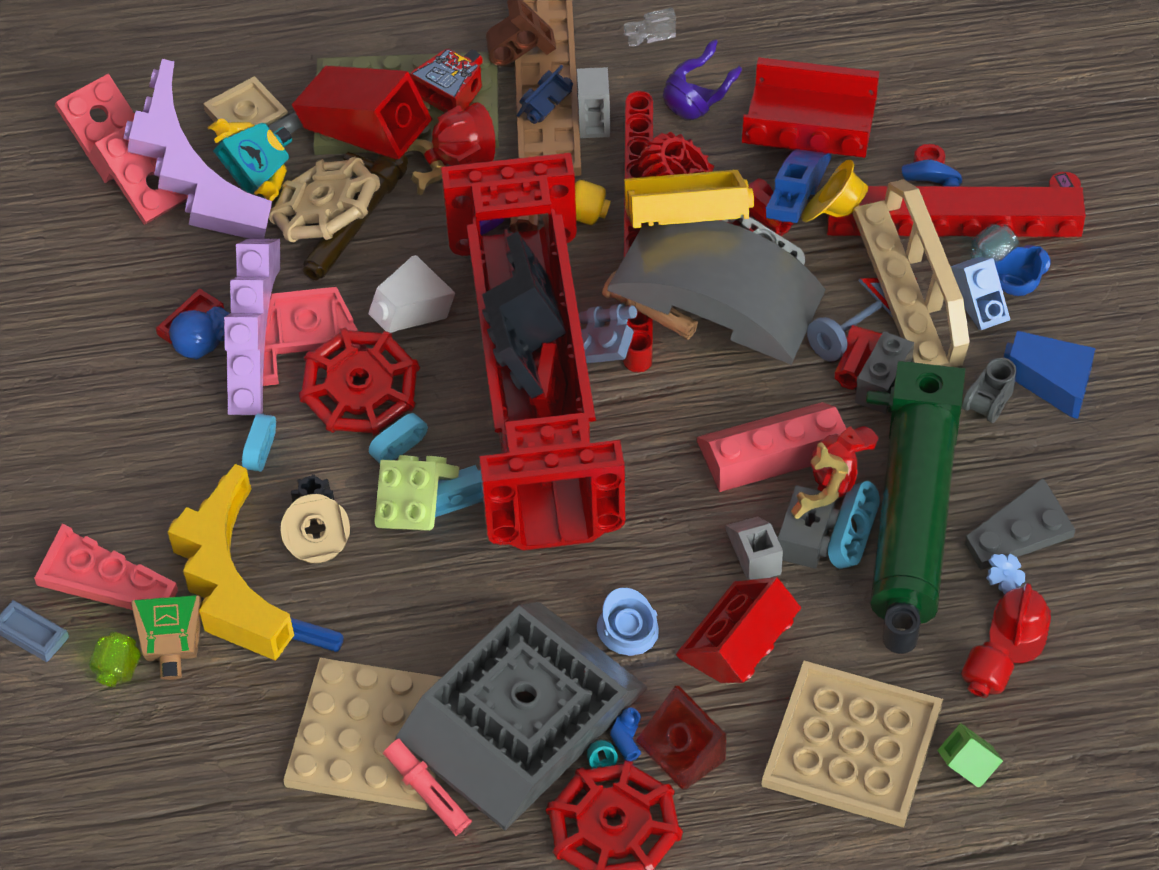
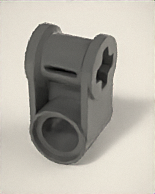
(989, 393)

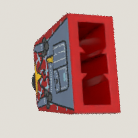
(449, 79)

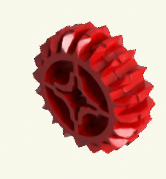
(672, 156)

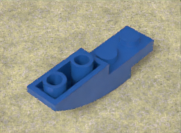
(794, 184)

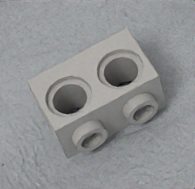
(593, 102)

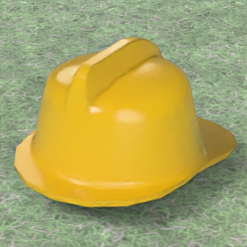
(838, 195)

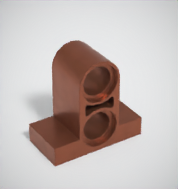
(518, 34)

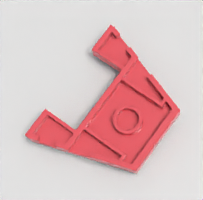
(303, 323)

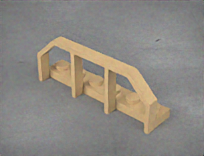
(898, 279)

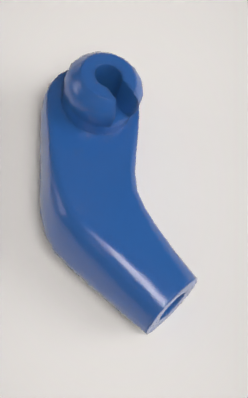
(932, 171)

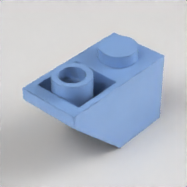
(981, 291)

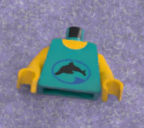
(253, 155)

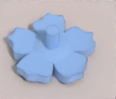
(1005, 572)

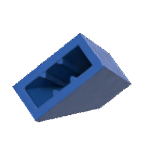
(1052, 369)

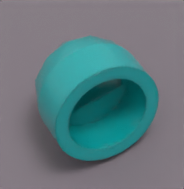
(609, 750)

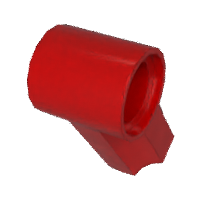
(762, 195)
(859, 348)

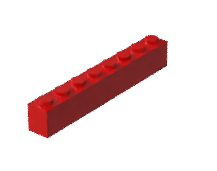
(972, 209)

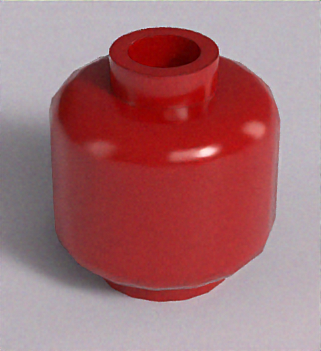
(987, 669)

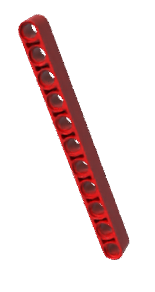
(637, 134)

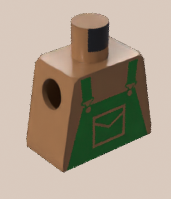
(168, 631)

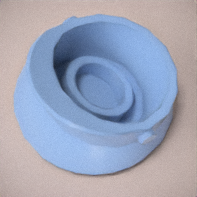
(627, 622)

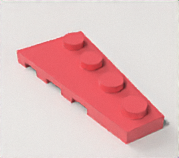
(91, 572)

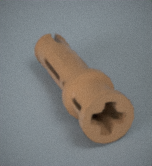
(675, 320)

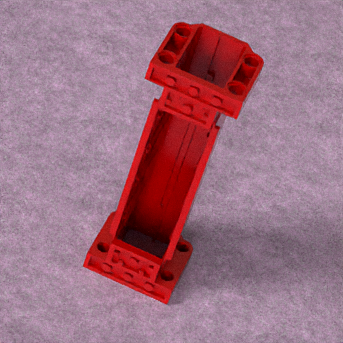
(549, 479)

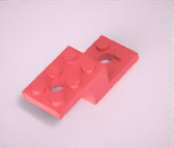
(109, 151)

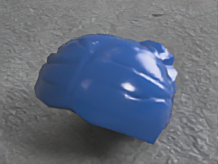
(1022, 269)
(197, 332)

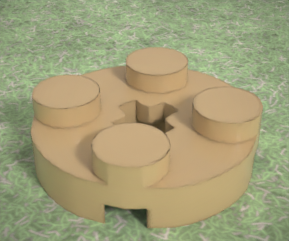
(298, 518)

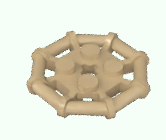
(325, 200)

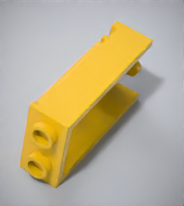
(687, 198)

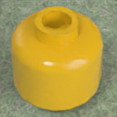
(590, 202)

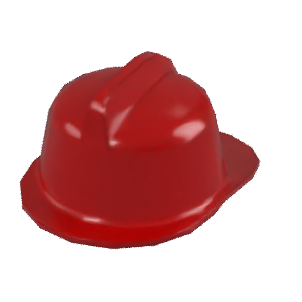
(1021, 623)

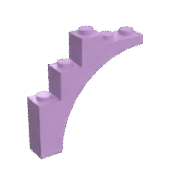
(210, 199)
(246, 324)

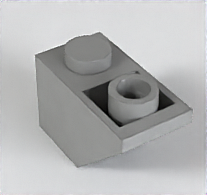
(756, 548)

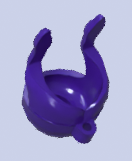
(689, 99)

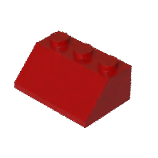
(740, 629)

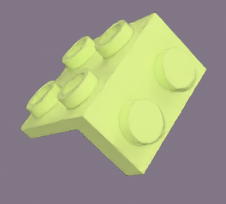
(410, 491)

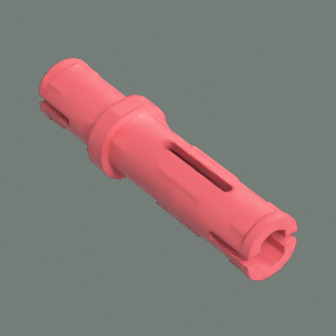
(426, 786)

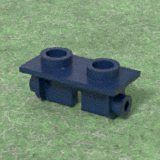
(536, 102)

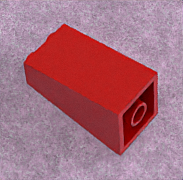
(364, 108)

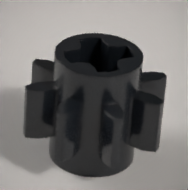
(312, 485)

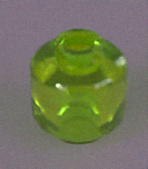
(114, 659)

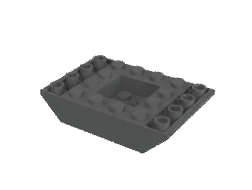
(509, 750)

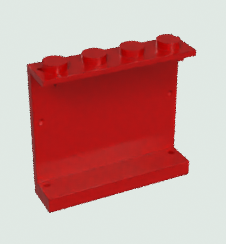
(811, 107)

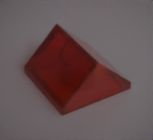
(683, 739)

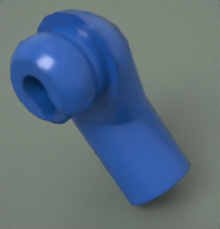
(624, 731)

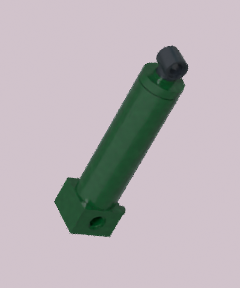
(915, 497)

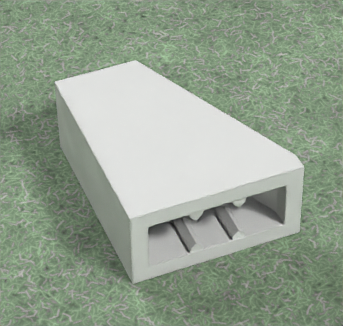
(411, 297)

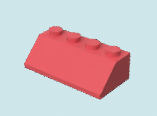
(768, 445)

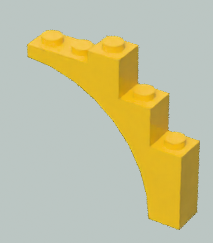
(229, 604)

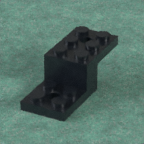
(522, 316)

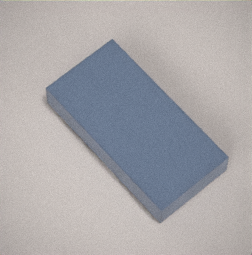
(31, 631)

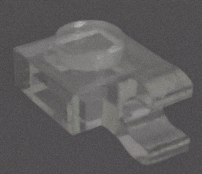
(655, 27)

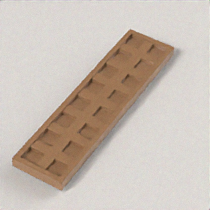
(560, 129)

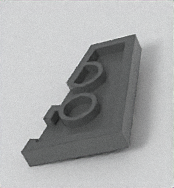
(1021, 527)

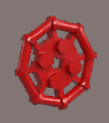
(359, 398)
(603, 802)

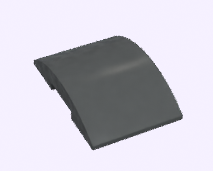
(725, 278)

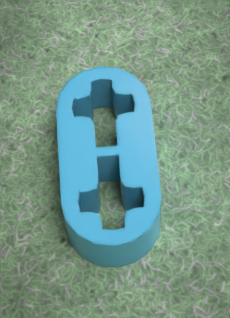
(398, 438)
(259, 442)

